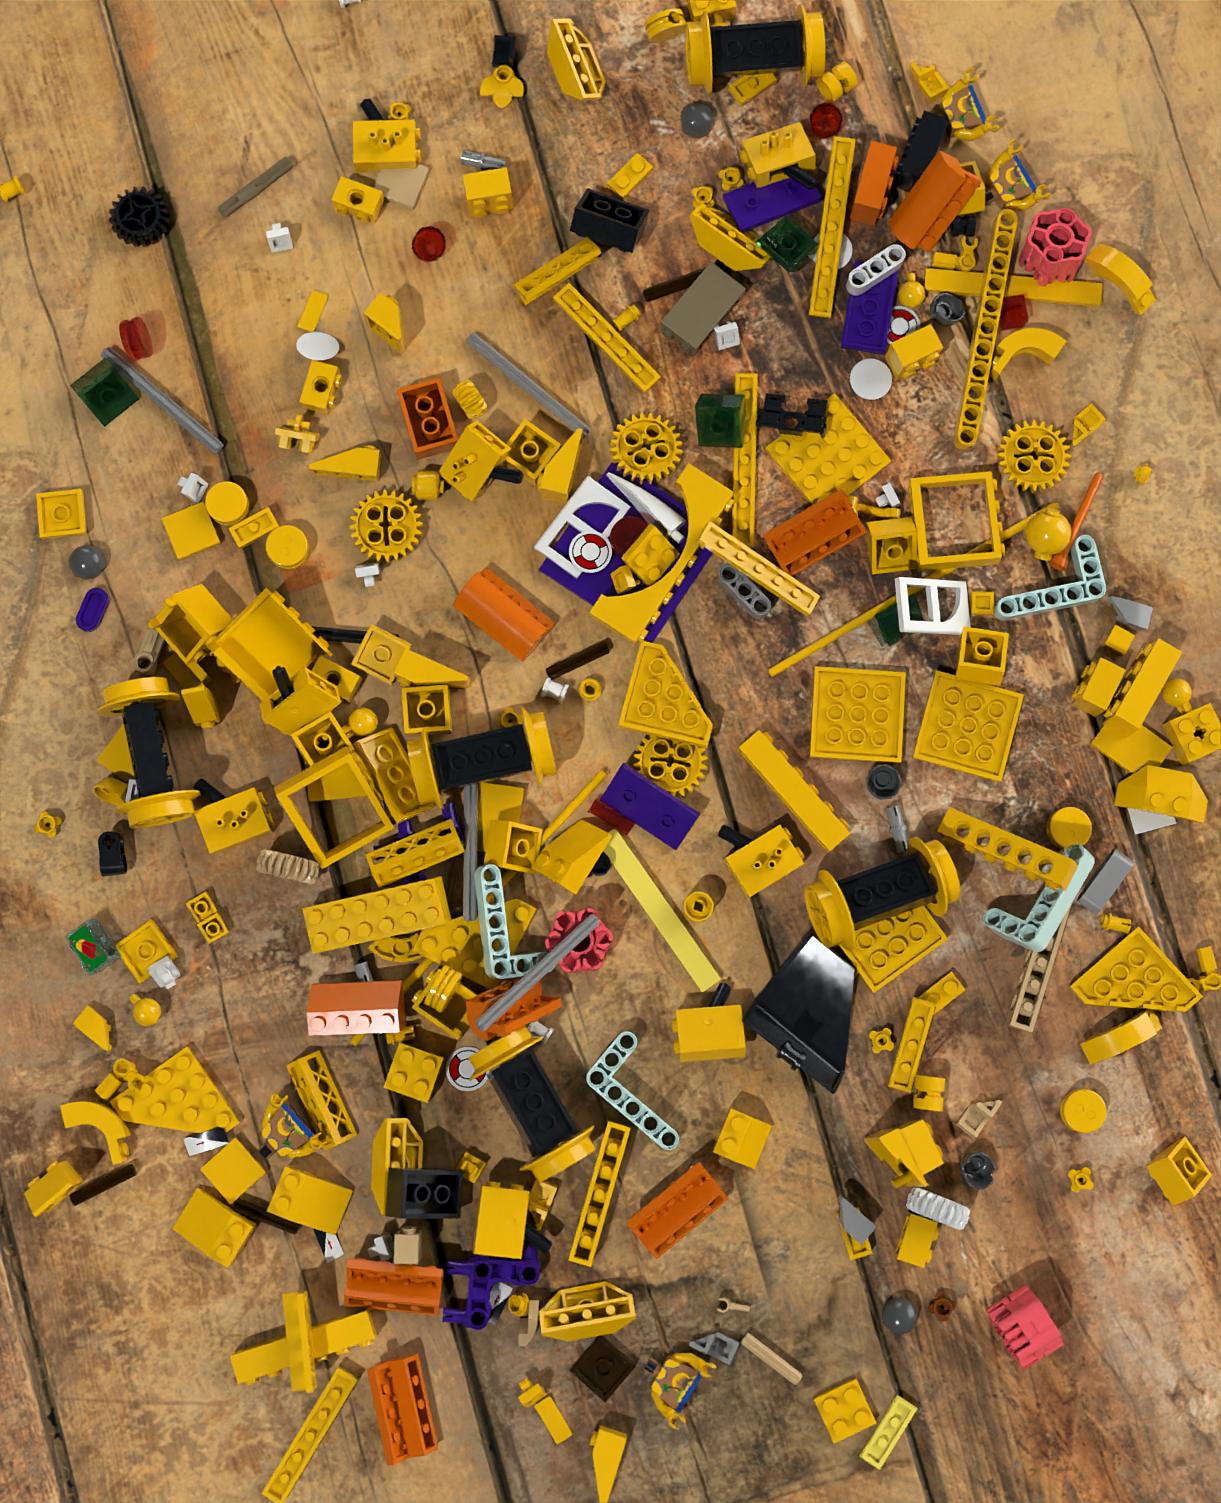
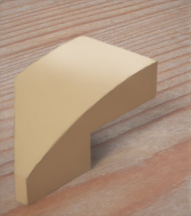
(976, 1117)

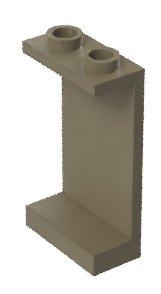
(701, 308)

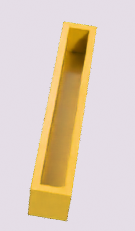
(794, 791)
(328, 1337)

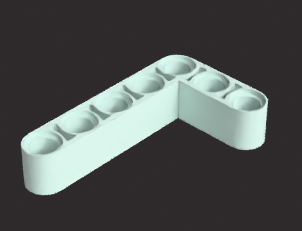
(1059, 593)
(1052, 905)
(499, 932)
(626, 1096)

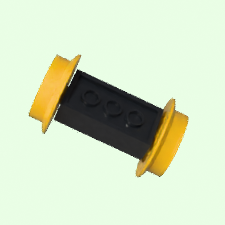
(755, 49)
(139, 705)
(480, 758)
(882, 892)
(532, 1104)

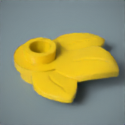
(502, 89)

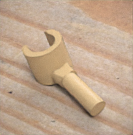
(730, 1305)

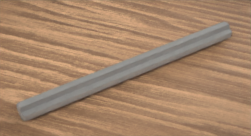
(527, 384)
(162, 400)
(470, 853)
(537, 972)

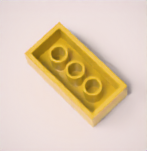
(1141, 688)

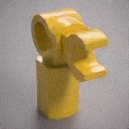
(950, 261)
(1211, 979)
(122, 1070)

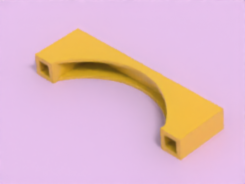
(632, 613)

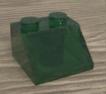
(788, 245)
(104, 392)
(720, 420)
(886, 623)

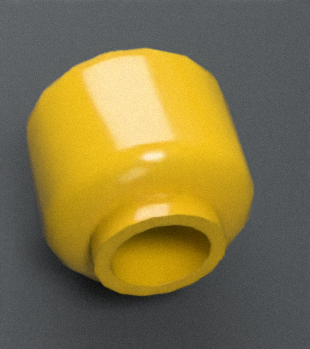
(427, 485)

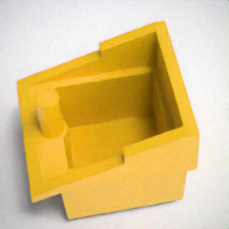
(907, 1151)

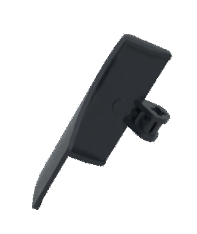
(808, 1012)

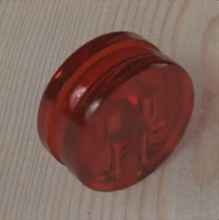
(135, 339)
(625, 533)

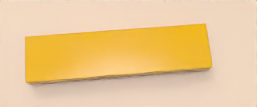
(911, 1044)

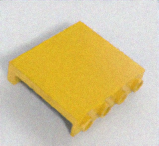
(264, 638)

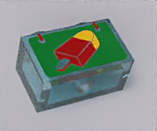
(93, 946)

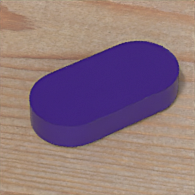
(92, 610)

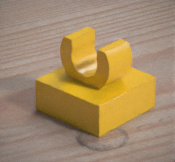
(623, 579)
(472, 1167)
(531, 1393)

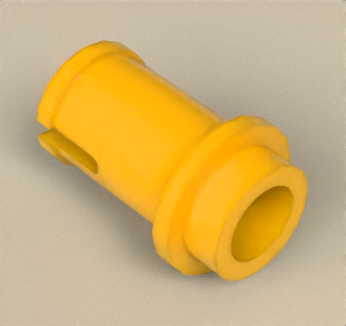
(626, 317)
(1111, 922)
(406, 1033)

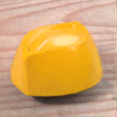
(111, 791)

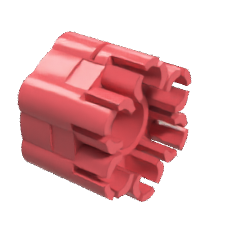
(1053, 260)
(599, 942)
(1025, 1327)

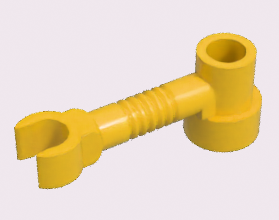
(886, 513)

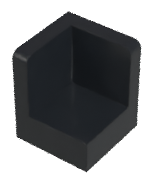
(504, 51)

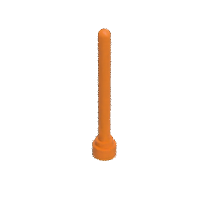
(1060, 560)

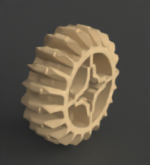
(287, 867)

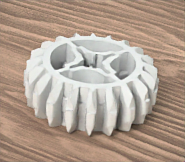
(938, 1208)

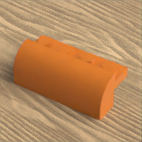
(933, 202)
(814, 533)
(503, 613)
(522, 1012)
(677, 1210)
(393, 1286)
(402, 1408)

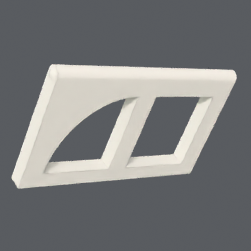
(587, 493)
(952, 626)

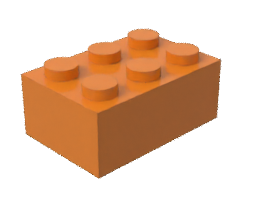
(874, 183)
(428, 418)

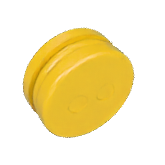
(665, 25)
(227, 503)
(287, 547)
(1068, 827)
(443, 988)
(1083, 1111)

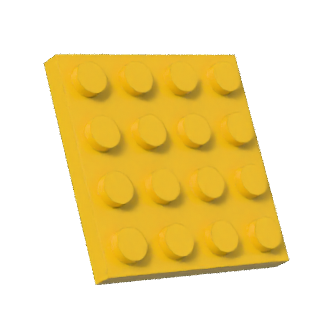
(838, 461)
(857, 714)
(968, 726)
(893, 946)

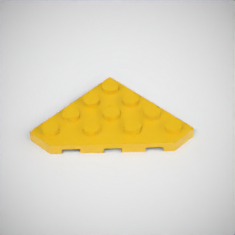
(662, 702)
(460, 942)
(1137, 978)
(177, 1098)

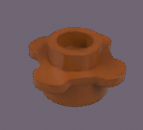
(944, 1313)

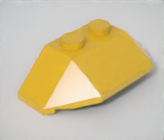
(574, 61)
(721, 238)
(1162, 793)
(396, 1147)
(586, 1312)

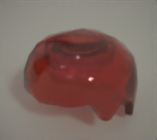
(826, 121)
(428, 244)

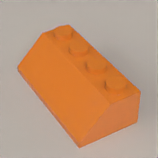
(356, 1007)

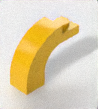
(1124, 273)
(1031, 341)
(1122, 1037)
(105, 1119)

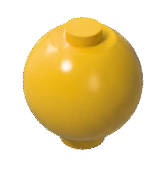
(1048, 533)

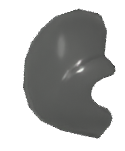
(696, 120)
(946, 310)
(87, 562)
(883, 781)
(977, 1170)
(899, 1315)

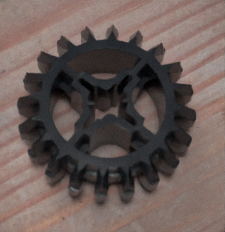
(131, 200)

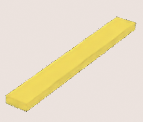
(660, 912)

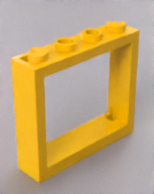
(956, 561)
(317, 771)

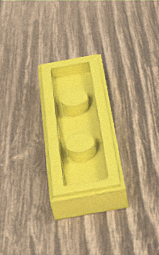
(888, 1432)

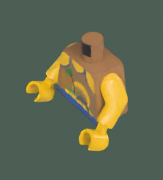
(964, 111)
(1010, 183)
(286, 1131)
(675, 1382)

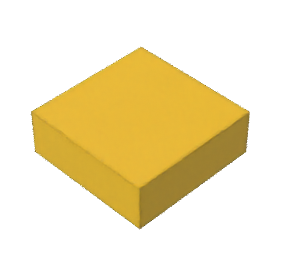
(982, 603)
(1119, 640)

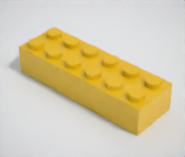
(377, 915)

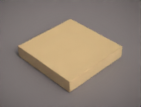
(402, 185)

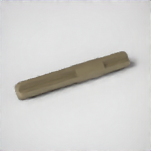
(255, 187)

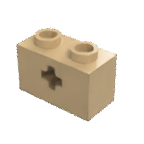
(408, 1245)

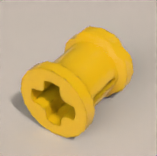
(11, 188)

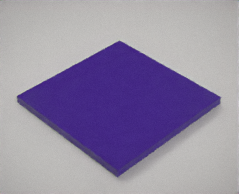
(598, 516)

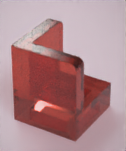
(1013, 312)

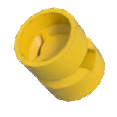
(839, 81)
(698, 907)
(929, 1093)

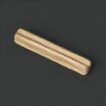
(771, 1358)

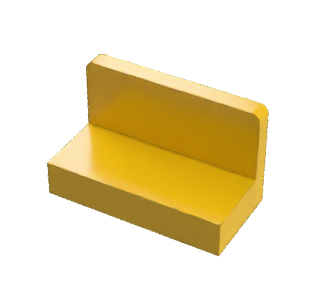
(189, 674)

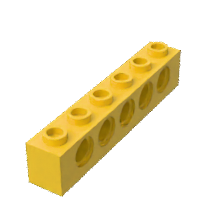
(1062, 867)
(599, 1193)

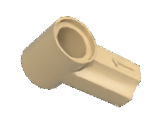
(149, 650)

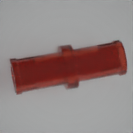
(611, 817)

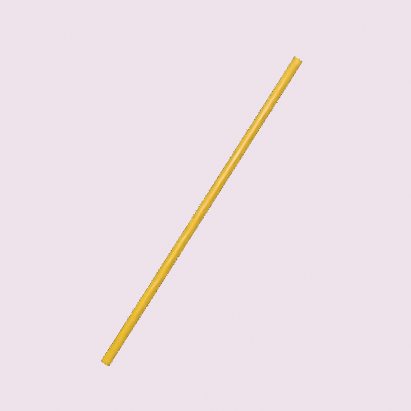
(868, 615)

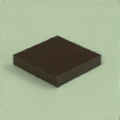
(602, 1367)

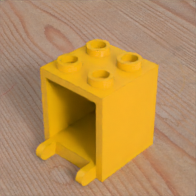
(191, 622)
(454, 1017)

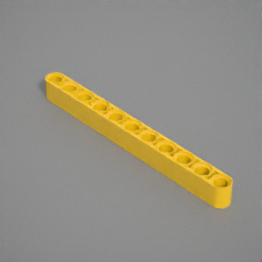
(987, 319)

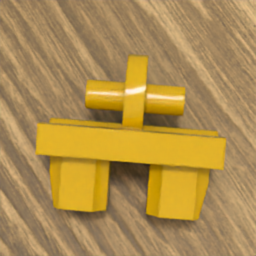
(286, 435)

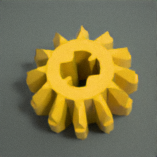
(469, 399)

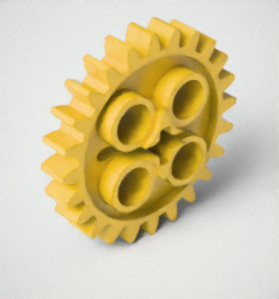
(637, 431)
(1032, 436)
(366, 527)
(667, 780)

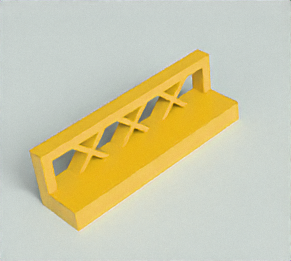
(557, 270)
(416, 856)
(317, 1102)
(299, 1341)

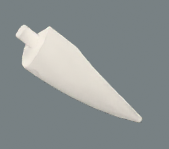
(651, 509)

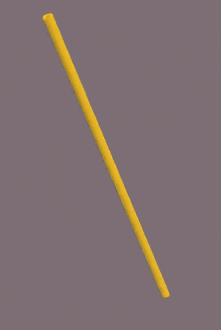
(508, 875)

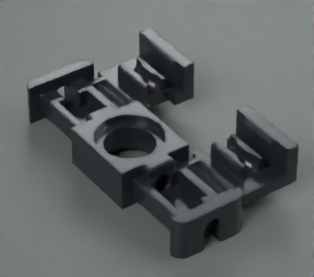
(776, 418)

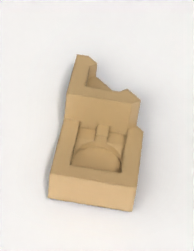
(528, 1325)

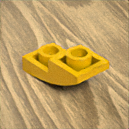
(207, 917)

